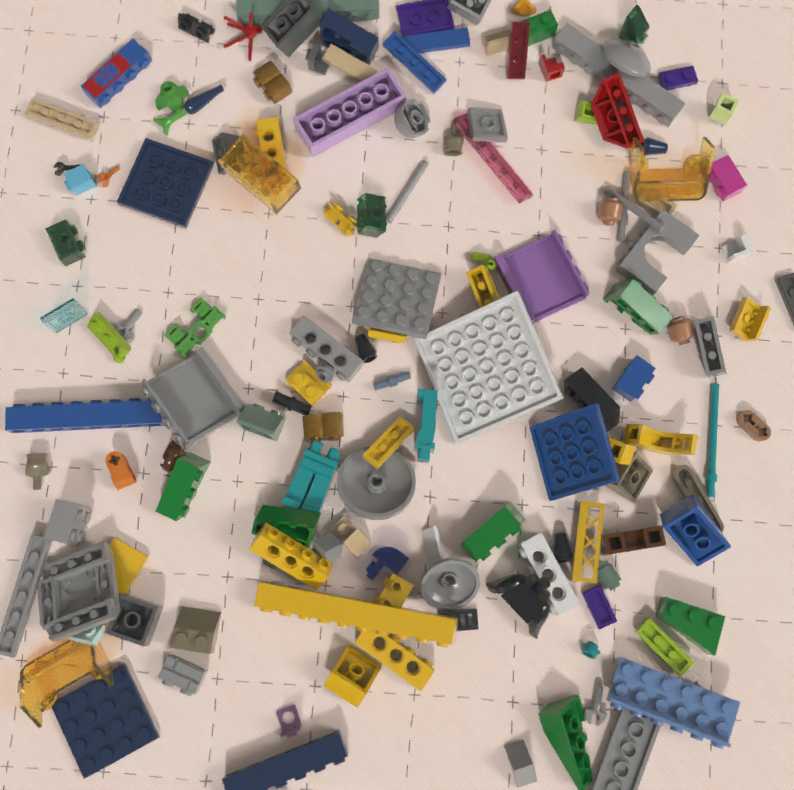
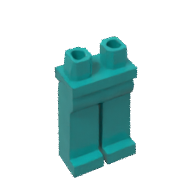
(424, 441)
(312, 464)

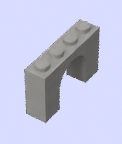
(635, 264)

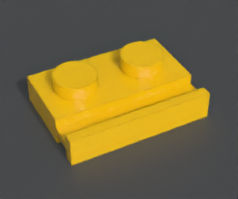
(307, 384)

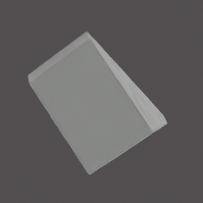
(521, 763)

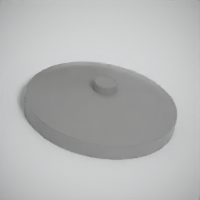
(376, 492)

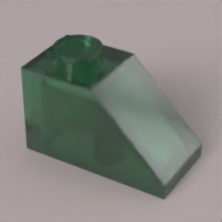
(635, 27)

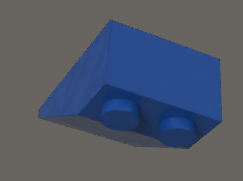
(694, 530)

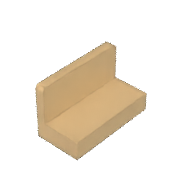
(496, 42)

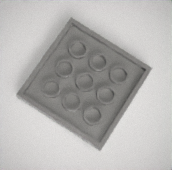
(396, 298)

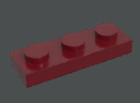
(518, 50)

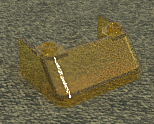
(671, 184)
(58, 670)

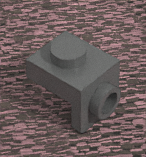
(314, 60)

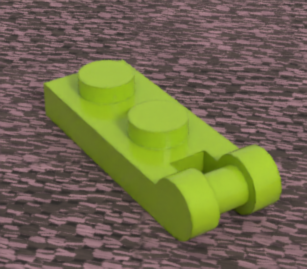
(109, 337)

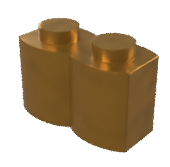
(272, 82)
(323, 426)

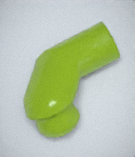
(485, 259)

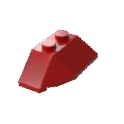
(615, 113)

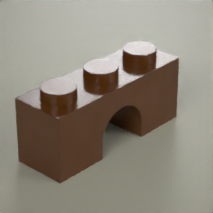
(632, 540)

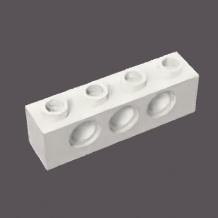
(538, 544)

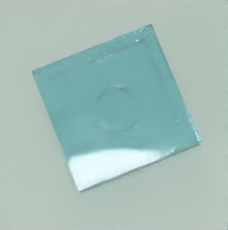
(64, 315)

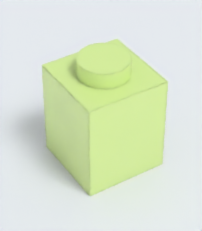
(724, 108)

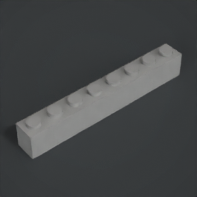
(641, 90)

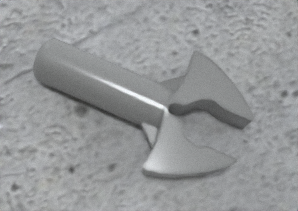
(128, 325)
(596, 707)

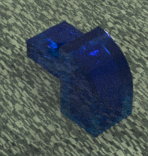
(390, 558)

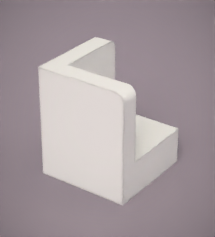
(738, 250)

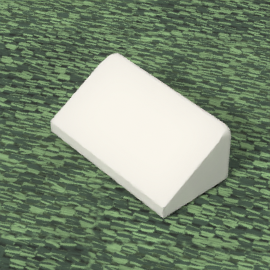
(432, 545)

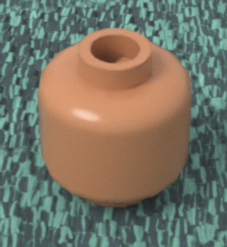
(610, 211)
(680, 330)

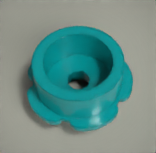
(590, 650)

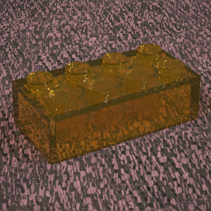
(259, 174)

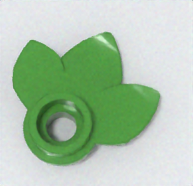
(171, 96)

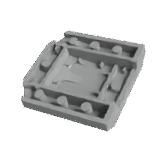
(78, 592)

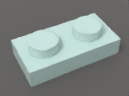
(90, 636)

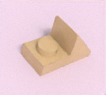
(350, 536)

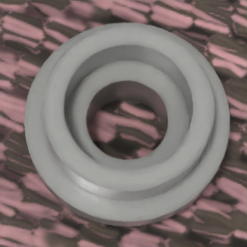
(325, 373)

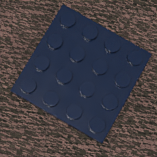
(165, 183)
(104, 721)

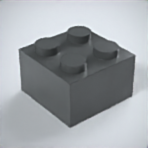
(135, 621)

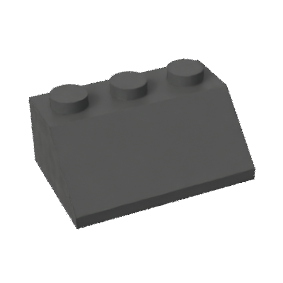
(292, 24)

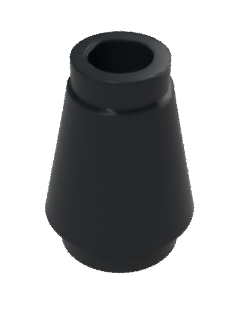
(365, 349)
(562, 549)

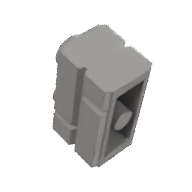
(182, 674)

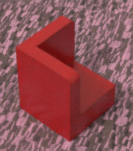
(551, 68)

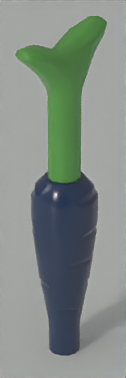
(191, 107)

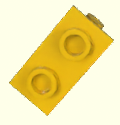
(336, 213)

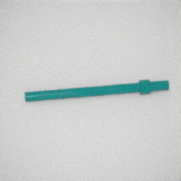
(711, 476)

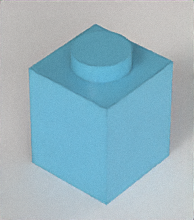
(79, 180)

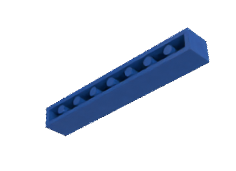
(81, 416)

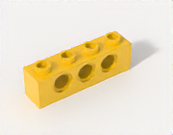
(271, 128)
(291, 556)
(418, 678)

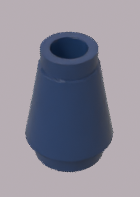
(654, 147)

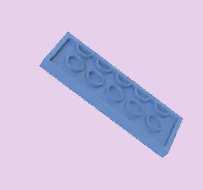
(673, 702)

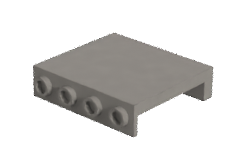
(193, 398)

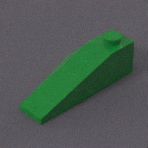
(564, 730)

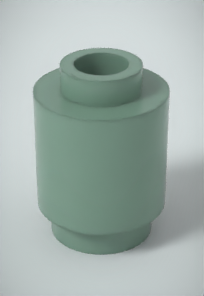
(608, 576)

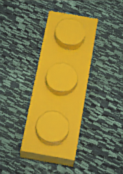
(388, 442)

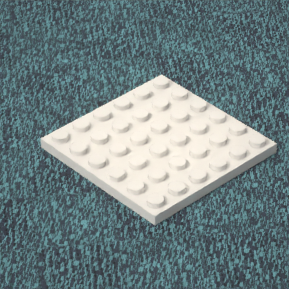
(488, 368)

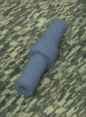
(392, 381)

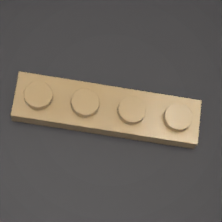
(62, 119)

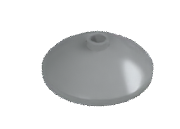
(627, 57)
(450, 591)

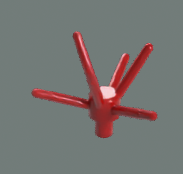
(248, 31)

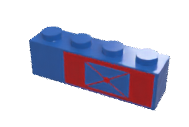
(116, 73)

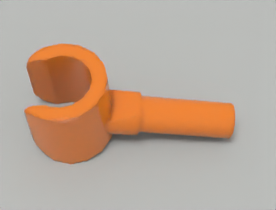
(104, 177)

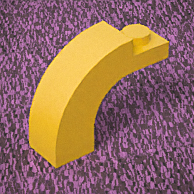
(660, 442)

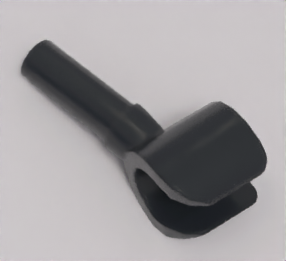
(63, 168)

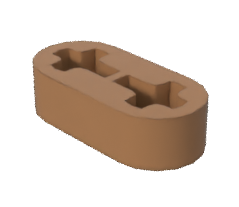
(754, 422)

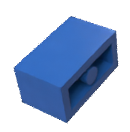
(634, 378)

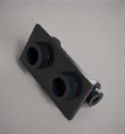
(192, 26)

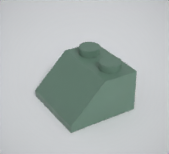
(261, 422)

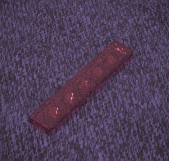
(495, 162)

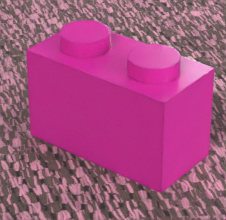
(726, 178)

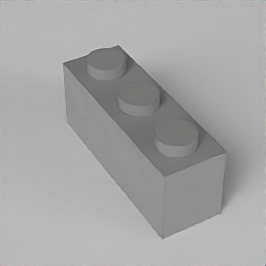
(710, 347)

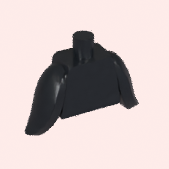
(526, 597)

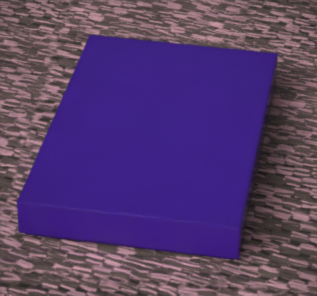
(424, 17)

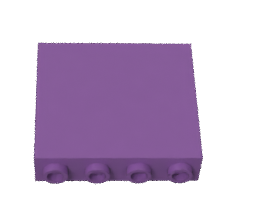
(543, 276)

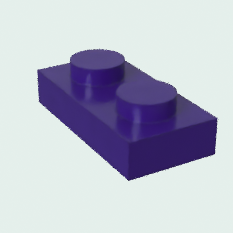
(678, 78)

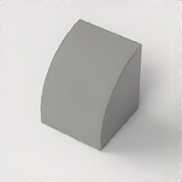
(329, 546)

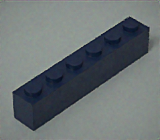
(289, 764)

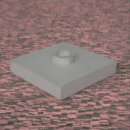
(487, 125)

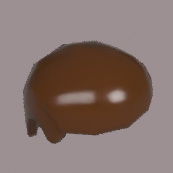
(171, 454)

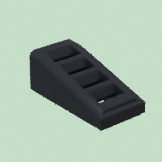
(463, 628)

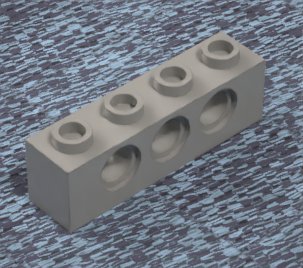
(305, 328)

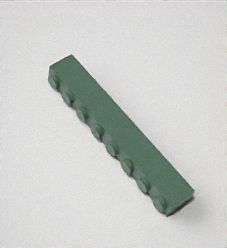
(350, 9)

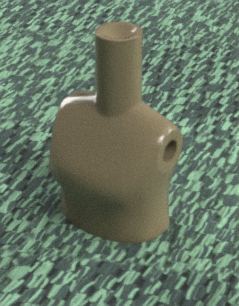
(453, 142)
(36, 468)

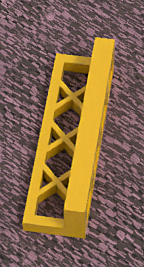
(581, 542)

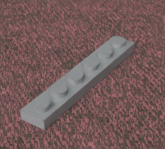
(23, 595)

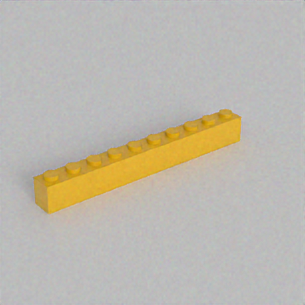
(356, 612)

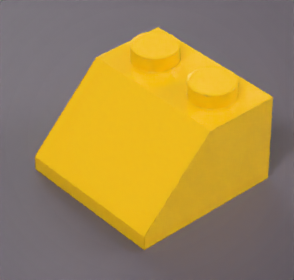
(352, 676)

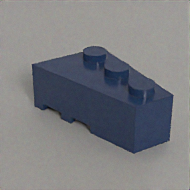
(348, 36)

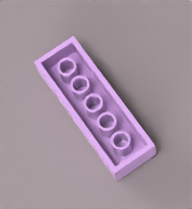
(349, 112)

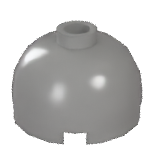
(412, 119)

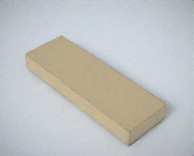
(348, 64)

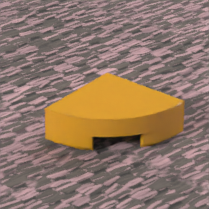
(523, 9)

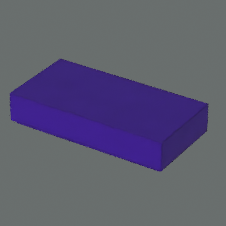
(599, 606)

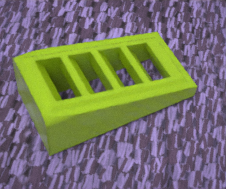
(582, 113)

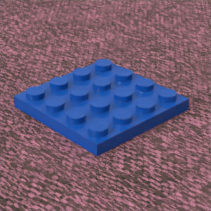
(574, 452)

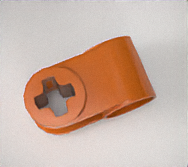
(122, 473)

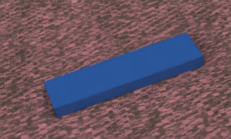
(439, 40)
(414, 62)

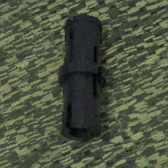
(291, 403)

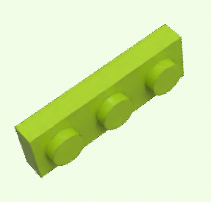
(664, 646)

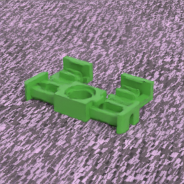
(188, 342)

